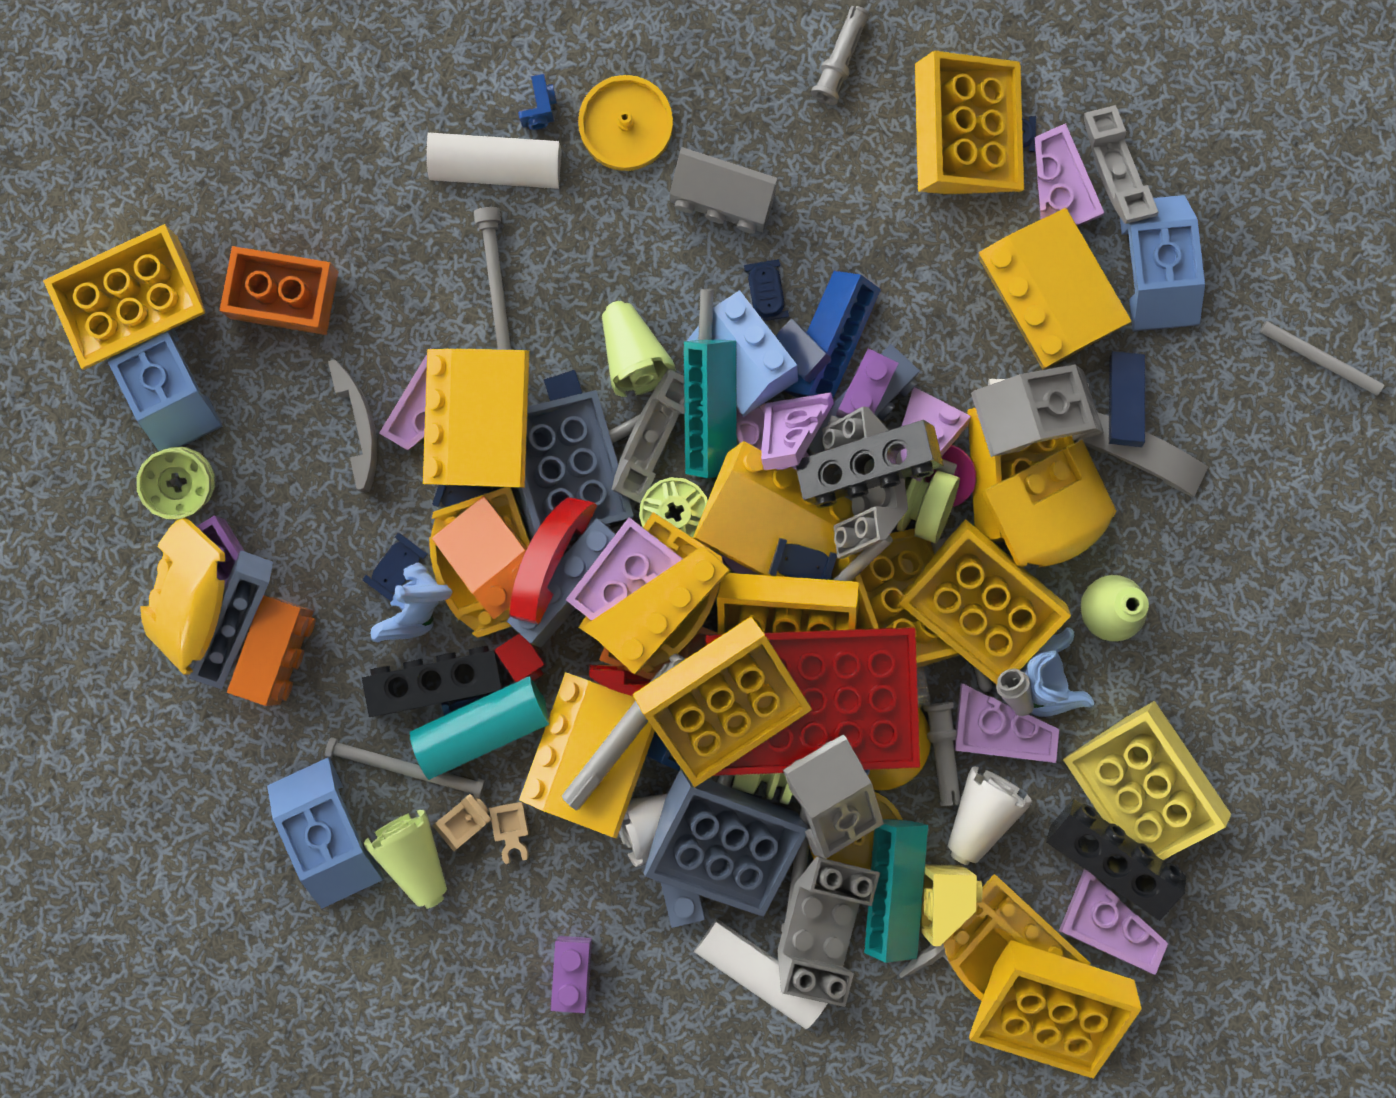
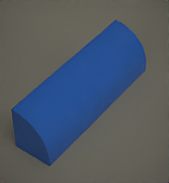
(838, 329)

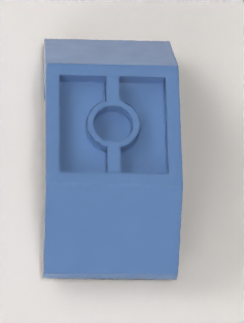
(1166, 267)
(164, 392)
(321, 834)

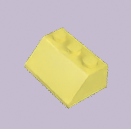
(947, 900)

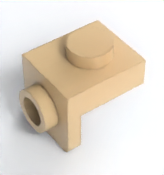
(462, 821)

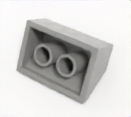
(722, 191)

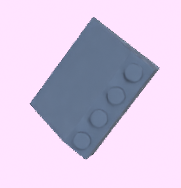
(571, 458)
(724, 844)

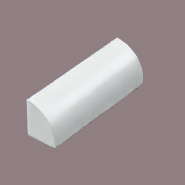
(493, 160)
(754, 971)

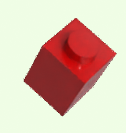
(521, 658)

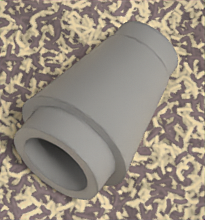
(1016, 691)

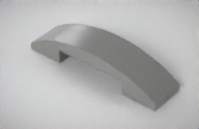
(1117, 167)
(649, 437)
(1154, 457)
(362, 465)

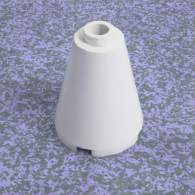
(984, 815)
(641, 825)

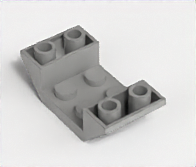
(1036, 409)
(878, 510)
(834, 797)
(821, 928)

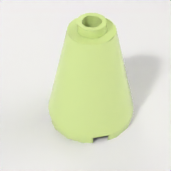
(633, 351)
(1114, 608)
(410, 857)

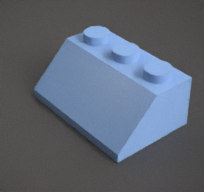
(761, 360)

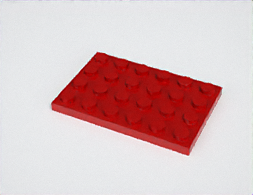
(856, 687)

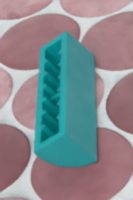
(709, 405)
(479, 727)
(897, 901)

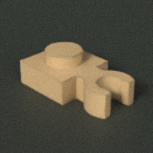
(509, 824)

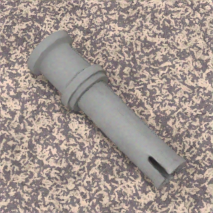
(836, 69)
(942, 737)

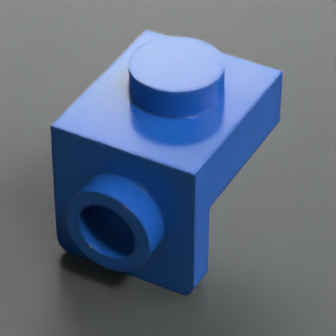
(545, 97)

